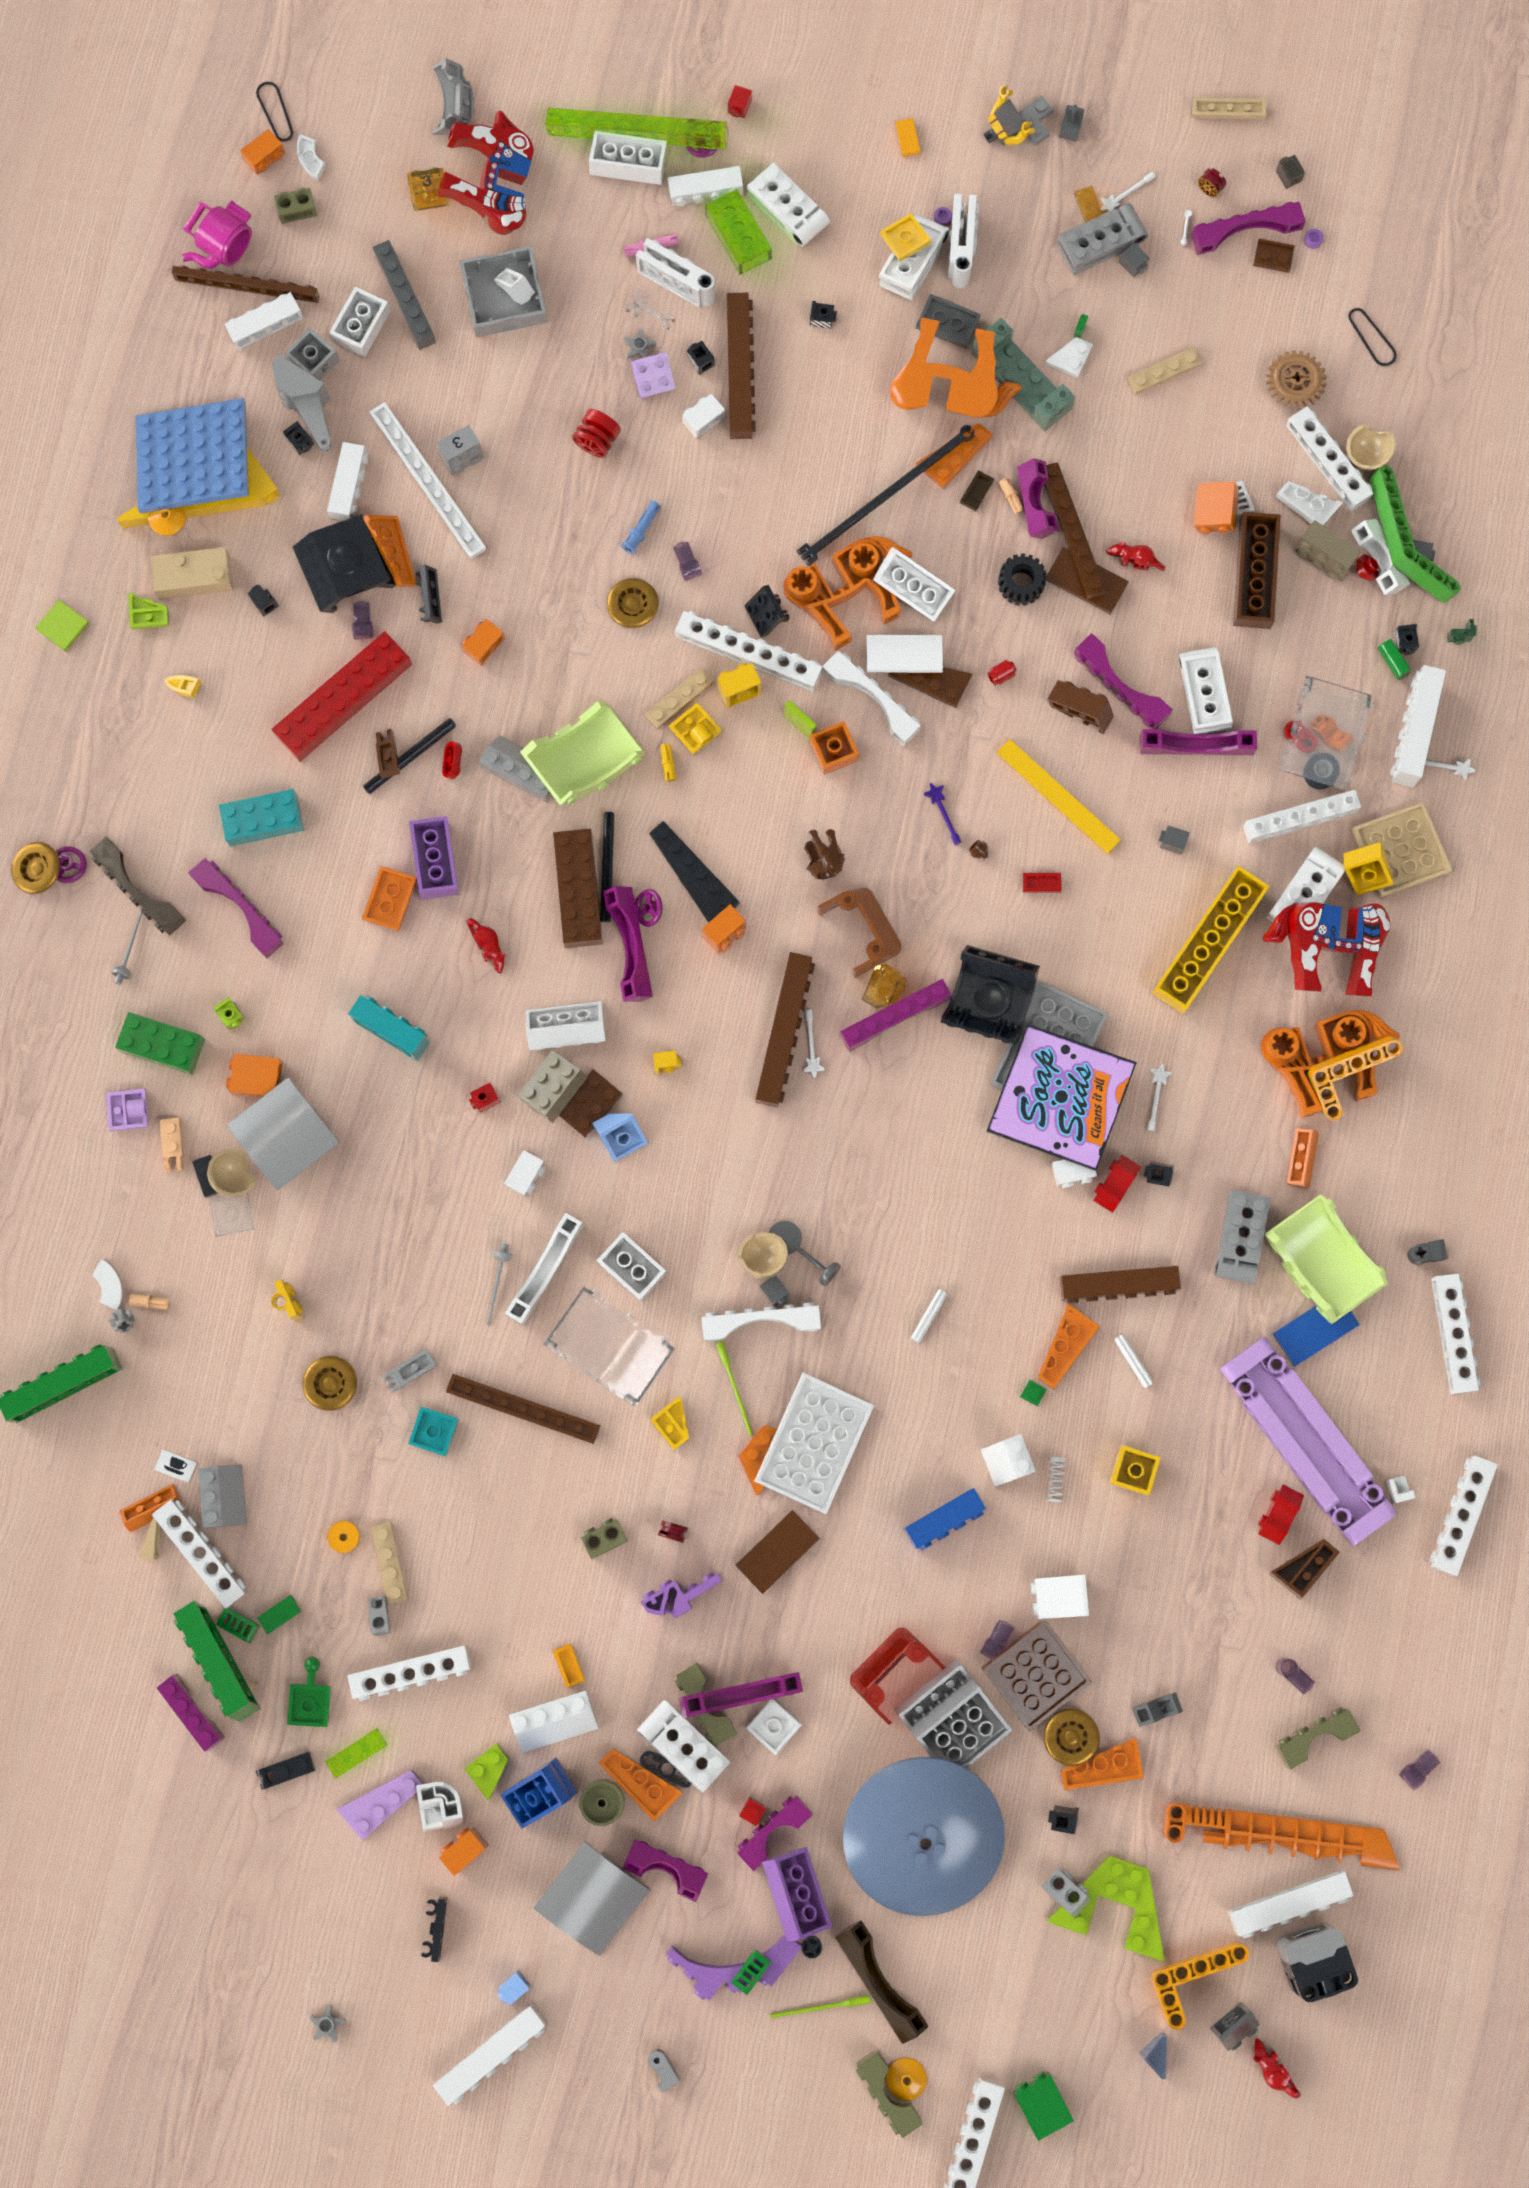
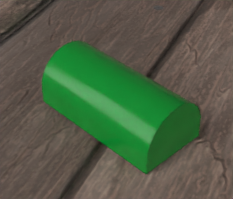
(1394, 659)

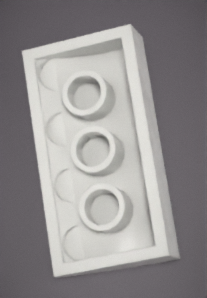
(913, 584)
(905, 653)

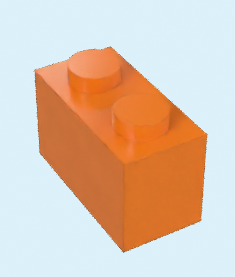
(262, 151)
(483, 641)

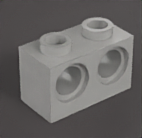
(1063, 1895)

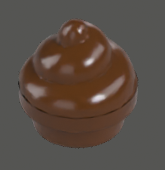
(979, 850)

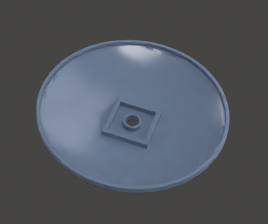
(917, 1802)

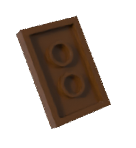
(590, 1103)

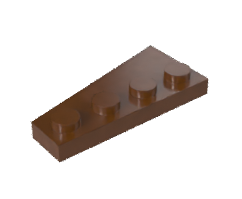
(944, 686)

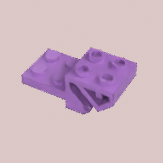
(657, 1602)

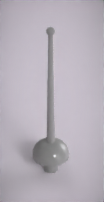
(122, 972)
(501, 1256)

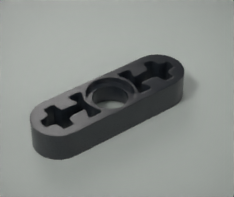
(651, 1768)

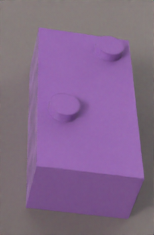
(433, 858)
(797, 1894)

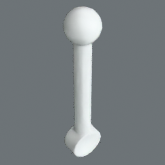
(1188, 214)

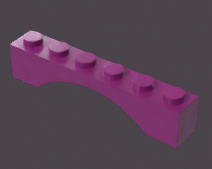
(1283, 219)
(1149, 708)
(1229, 743)
(622, 907)
(261, 935)
(881, 1021)
(740, 1695)

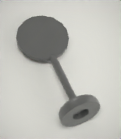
(792, 1237)

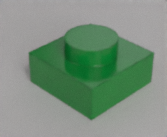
(1033, 1393)

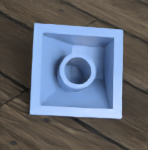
(620, 1134)

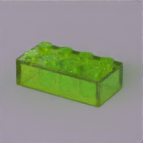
(738, 232)

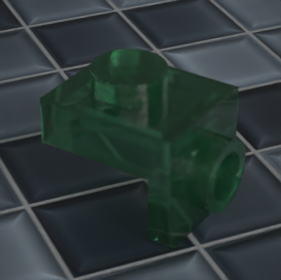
(1460, 636)

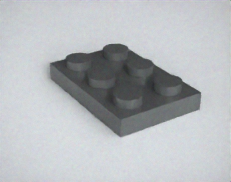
(955, 323)

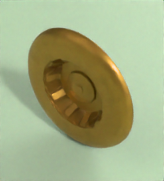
(632, 603)
(43, 869)
(329, 1383)
(1071, 1737)

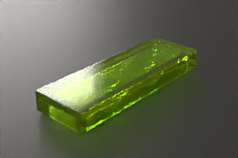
(356, 1753)

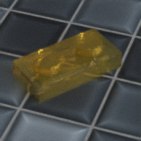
(1088, 203)

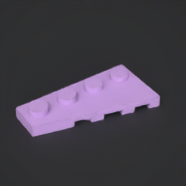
(377, 1805)

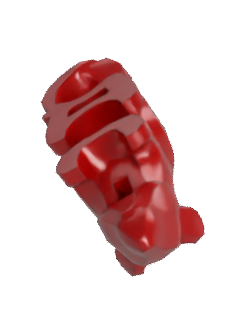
(1139, 555)
(488, 941)
(1273, 2073)

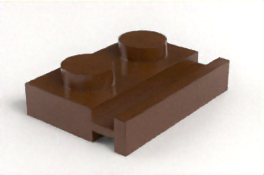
(1273, 255)

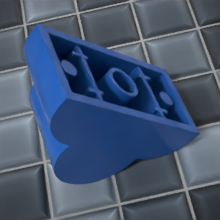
(539, 1793)

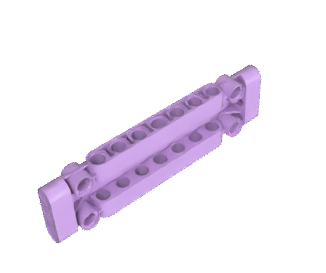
(1308, 1441)

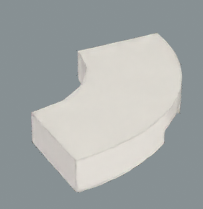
(308, 158)
(110, 1285)

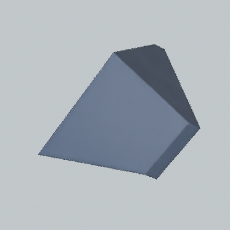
(1155, 2054)

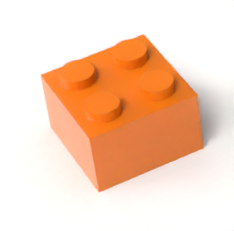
(834, 747)
(724, 929)
(461, 1853)

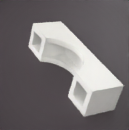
(1372, 538)

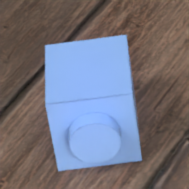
(513, 1988)

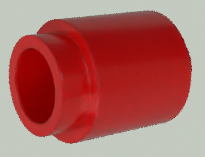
(1002, 672)

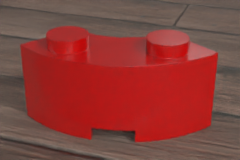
(1117, 1183)
(1280, 1514)

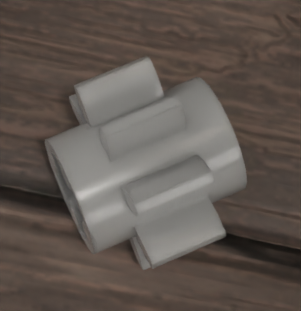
(122, 1320)

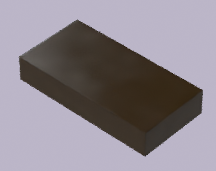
(977, 490)

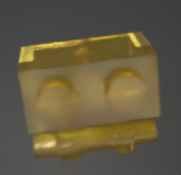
(881, 986)

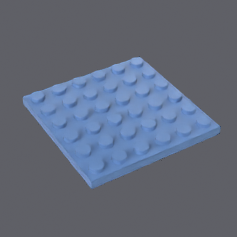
(192, 455)

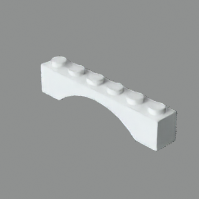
(843, 672)
(555, 1252)
(801, 1318)

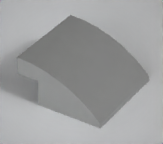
(282, 1133)
(953, 1717)
(591, 1898)

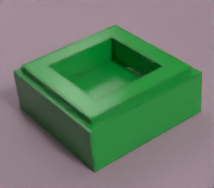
(1081, 326)

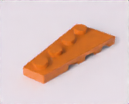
(951, 464)
(391, 544)
(1069, 1342)
(1108, 1767)
(643, 1786)

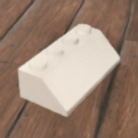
(627, 157)
(565, 1025)
(554, 1721)

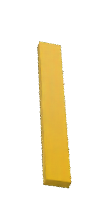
(1058, 796)

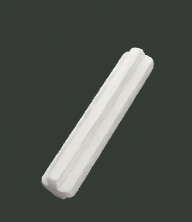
(929, 1316)
(1133, 1361)

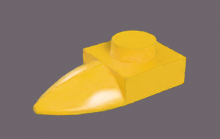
(183, 685)

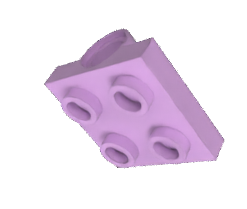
(652, 374)
(127, 1110)

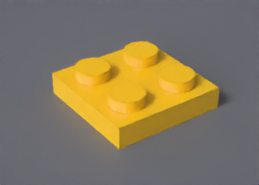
(905, 237)

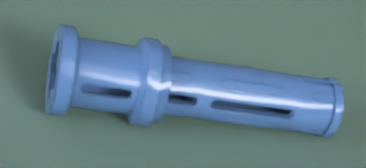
(636, 534)

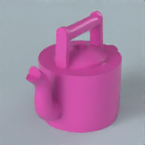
(221, 235)

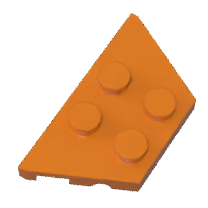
(755, 1453)

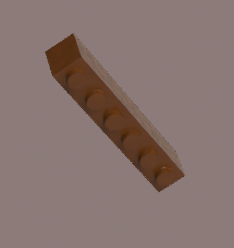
(1120, 1283)

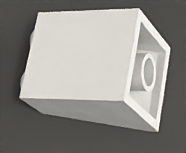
(1008, 1460)
(1060, 1597)

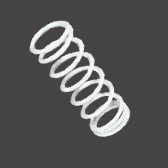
(1053, 1460)

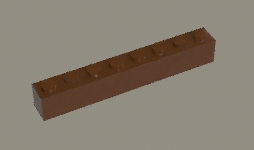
(739, 367)
(783, 1030)

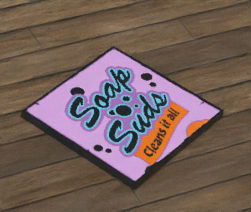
(1061, 1097)

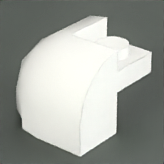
(439, 1806)

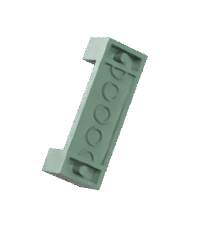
(1038, 395)

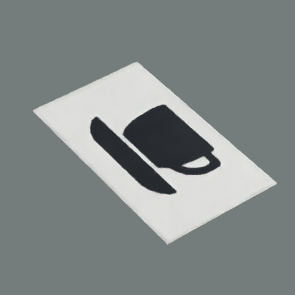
(175, 1466)

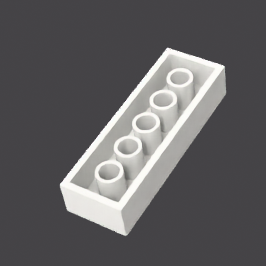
(1418, 726)

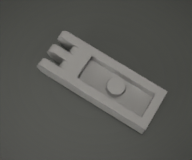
(410, 1370)

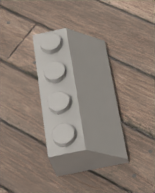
(507, 763)

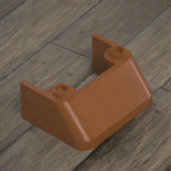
(886, 943)

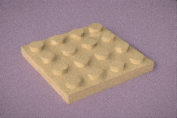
(1410, 847)

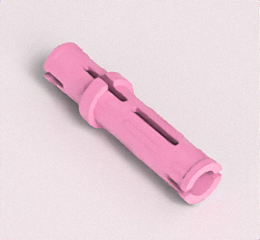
(666, 241)

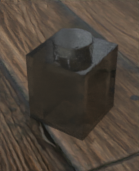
(1290, 171)

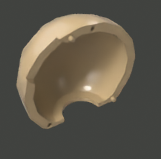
(1370, 448)
(230, 1174)
(763, 1255)

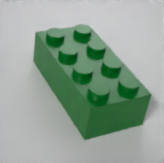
(160, 1043)

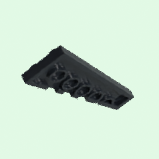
(698, 880)

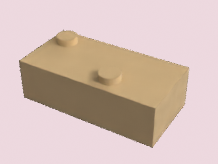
(192, 573)

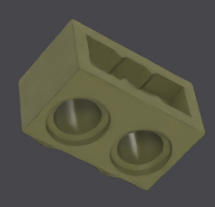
(296, 210)
(606, 1543)

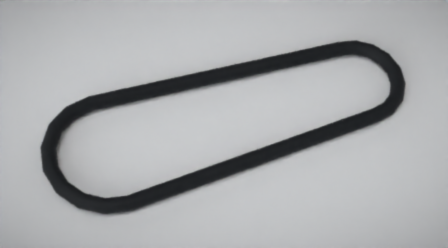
(262, 105)
(1365, 343)

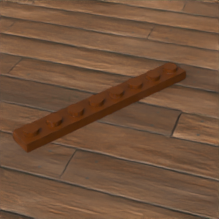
(245, 284)
(1073, 532)
(523, 1408)

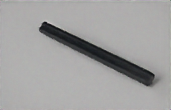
(413, 753)
(607, 862)

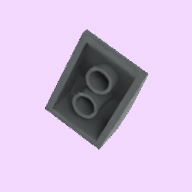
(1235, 2026)

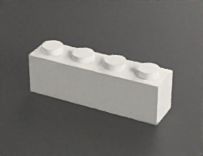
(704, 185)
(263, 321)
(347, 481)

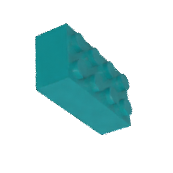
(261, 817)
(388, 1027)

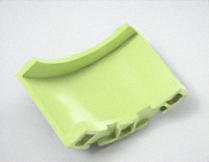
(584, 755)
(1325, 1259)

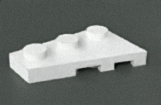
(1308, 504)

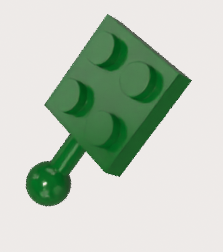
(309, 1702)

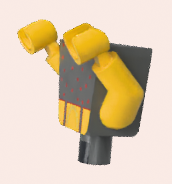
(1007, 122)

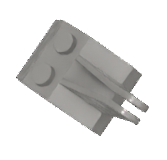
(305, 395)

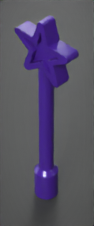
(936, 795)

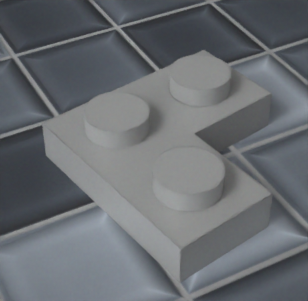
(1036, 113)

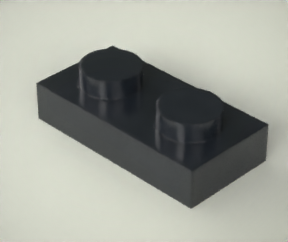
(201, 1167)

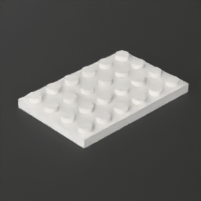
(814, 1443)

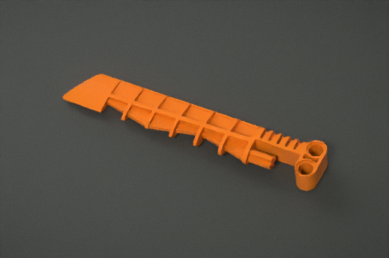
(1305, 1836)

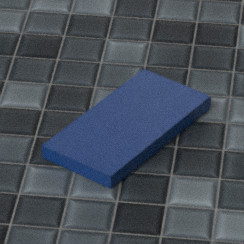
(1311, 1334)

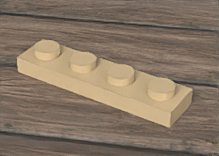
(1229, 108)
(1164, 370)
(679, 698)
(389, 1563)

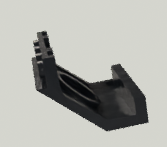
(341, 562)
(991, 995)

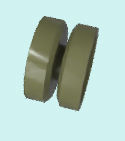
(605, 1790)

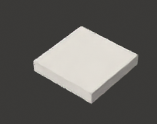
(774, 1726)

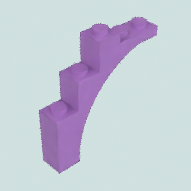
(712, 1976)

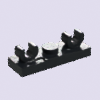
(429, 594)
(436, 1929)

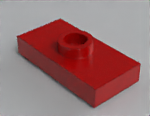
(1041, 882)

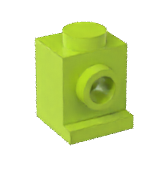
(225, 1007)

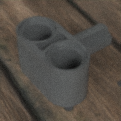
(1071, 122)

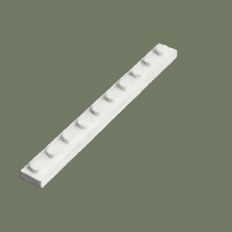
(427, 480)

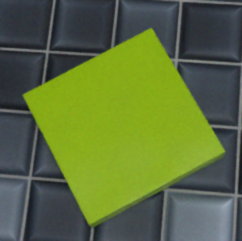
(62, 625)
(799, 719)

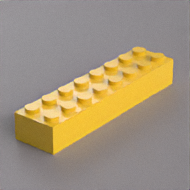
(1210, 939)

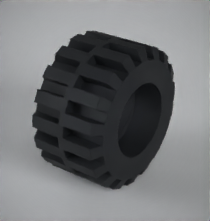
(1022, 565)

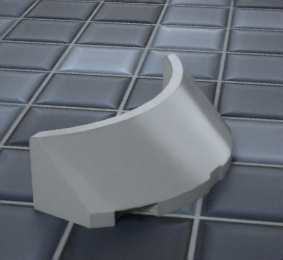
(457, 96)

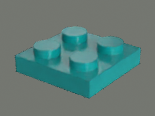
(433, 1431)

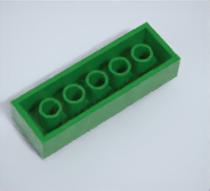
(59, 1384)
(216, 1661)

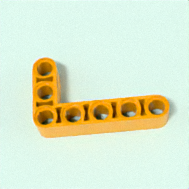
(1347, 1069)
(1192, 1974)

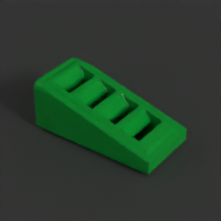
(252, 1631)
(760, 1957)

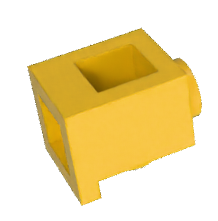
(666, 1061)

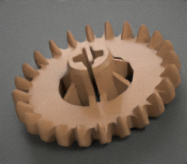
(1296, 379)

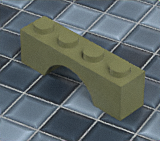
(718, 1727)
(1295, 1749)
(903, 2115)

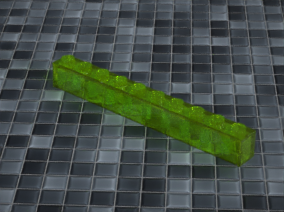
(671, 129)

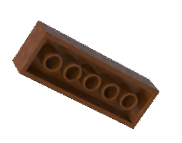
(1257, 570)
(577, 888)

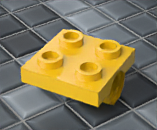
(695, 728)
(292, 1307)

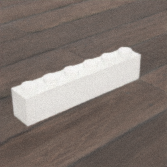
(1290, 1903)
(490, 2054)

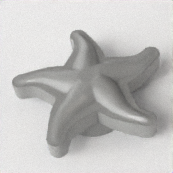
(639, 345)
(326, 2024)

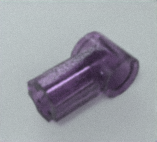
(688, 564)
(362, 626)
(997, 1639)
(1295, 1675)
(1416, 1772)

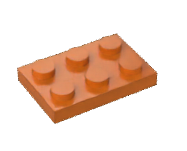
(389, 898)

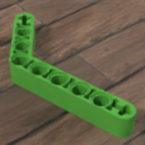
(1400, 540)

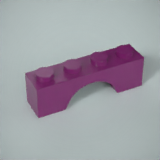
(1032, 479)
(183, 1705)
(792, 1814)
(646, 1858)

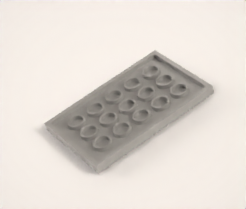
(1059, 1014)

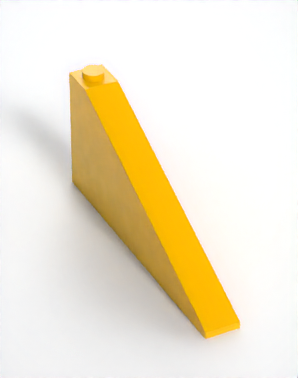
(261, 493)

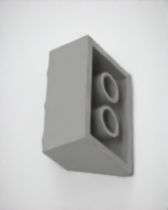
(222, 1496)

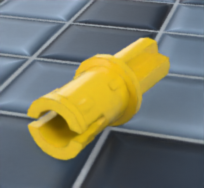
(668, 763)

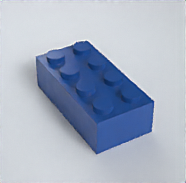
(945, 1518)

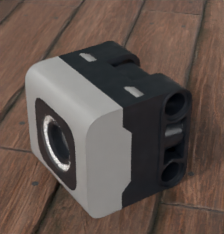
(1317, 1962)

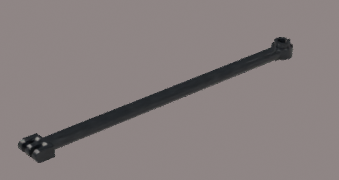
(885, 495)

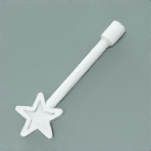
(1111, 203)
(1460, 768)
(813, 1064)
(1160, 1077)

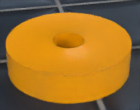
(337, 1530)

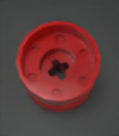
(596, 433)

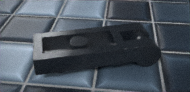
(286, 1770)

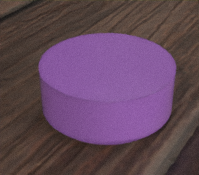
(943, 216)
(1313, 238)

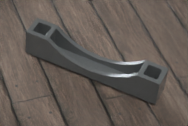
(404, 294)

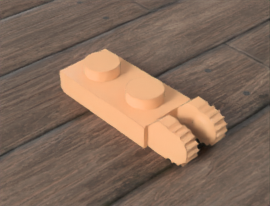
(172, 1143)

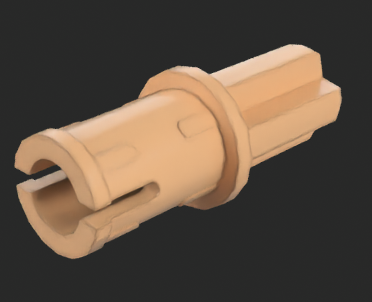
(1011, 495)
(148, 1301)

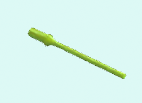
(726, 1362)
(849, 2003)

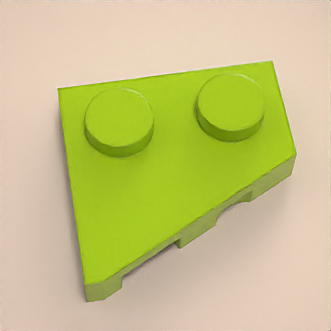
(146, 613)
(488, 1769)

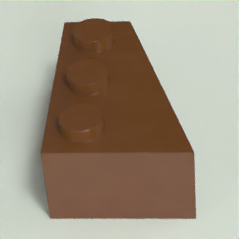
(1082, 704)
(1305, 1569)

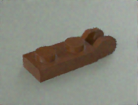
(387, 755)

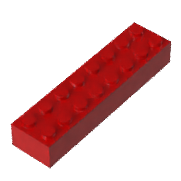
(342, 696)

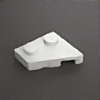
(1071, 357)

